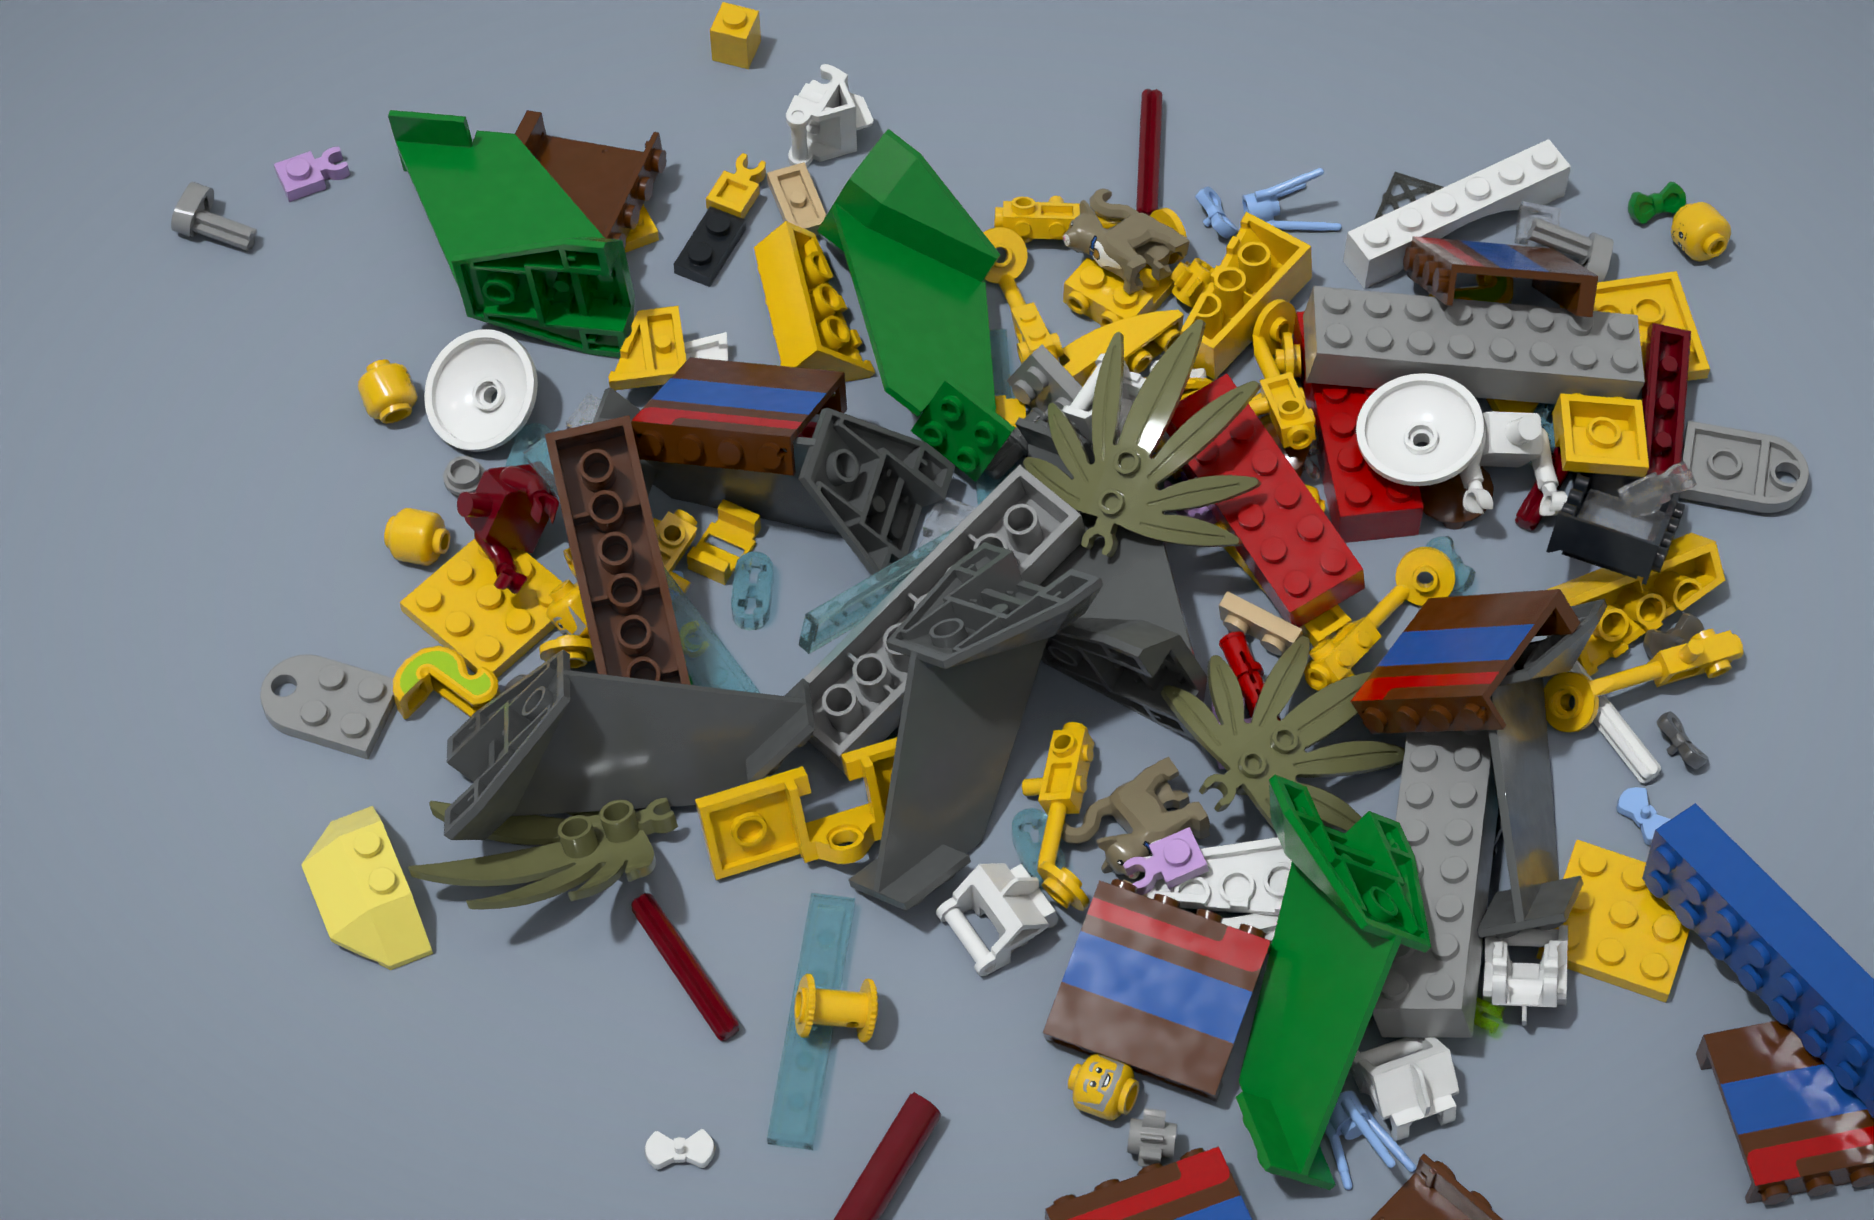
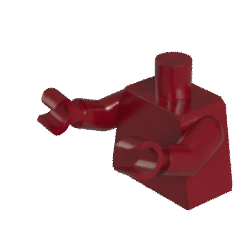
(508, 513)

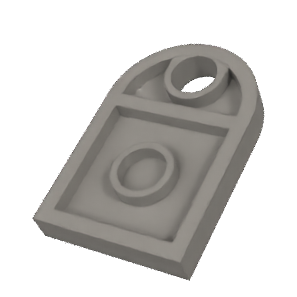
(1045, 381)
(1741, 468)
(331, 704)

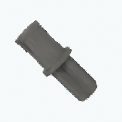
(1013, 448)

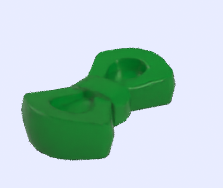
(1644, 207)

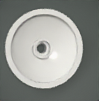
(462, 389)
(1416, 411)

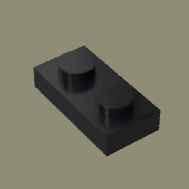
(709, 246)

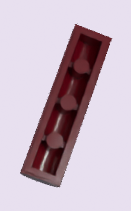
(1665, 394)
(891, 1160)

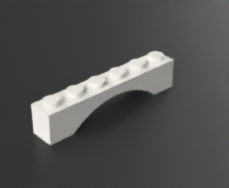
(1531, 176)

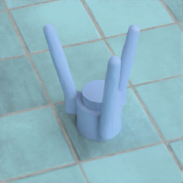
(1265, 204)
(1351, 1121)

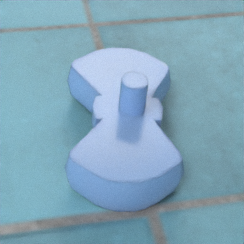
(1212, 204)
(1634, 805)

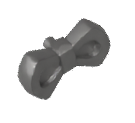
(1685, 629)
(1673, 728)

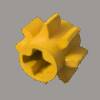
(1191, 280)

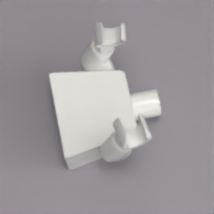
(1513, 441)

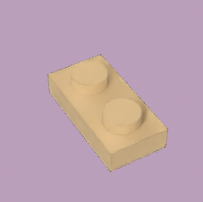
(797, 197)
(1273, 632)

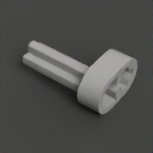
(194, 216)
(1593, 251)

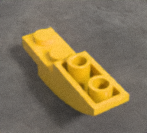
(1144, 340)

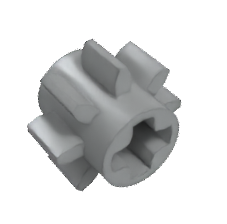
(1151, 1137)

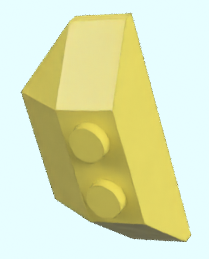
(365, 892)

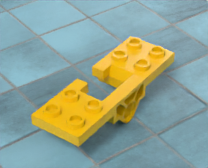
(767, 821)

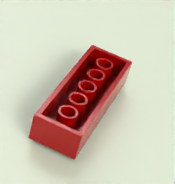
(1358, 498)
(1280, 523)

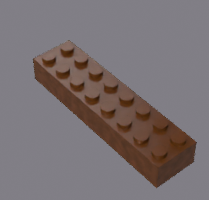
(616, 552)

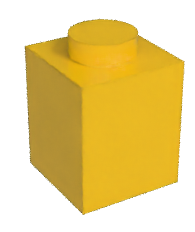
(735, 35)

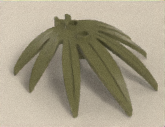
(1124, 476)
(1277, 747)
(570, 853)

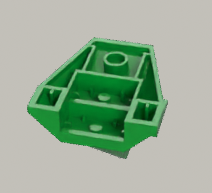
(516, 236)
(923, 298)
(1330, 954)

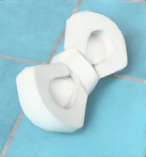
(663, 1151)

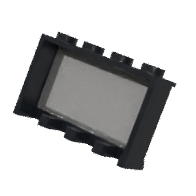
(1603, 533)

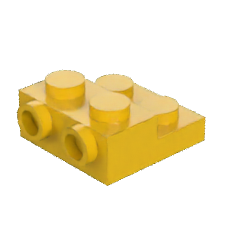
(1102, 297)
(1601, 434)

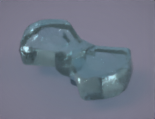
(1463, 573)

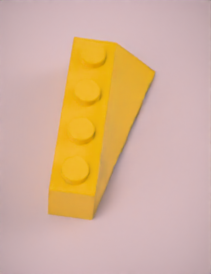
(1256, 270)
(804, 305)
(1634, 608)

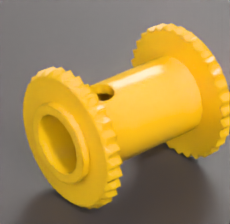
(836, 1008)

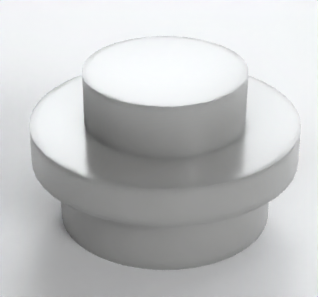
(462, 475)

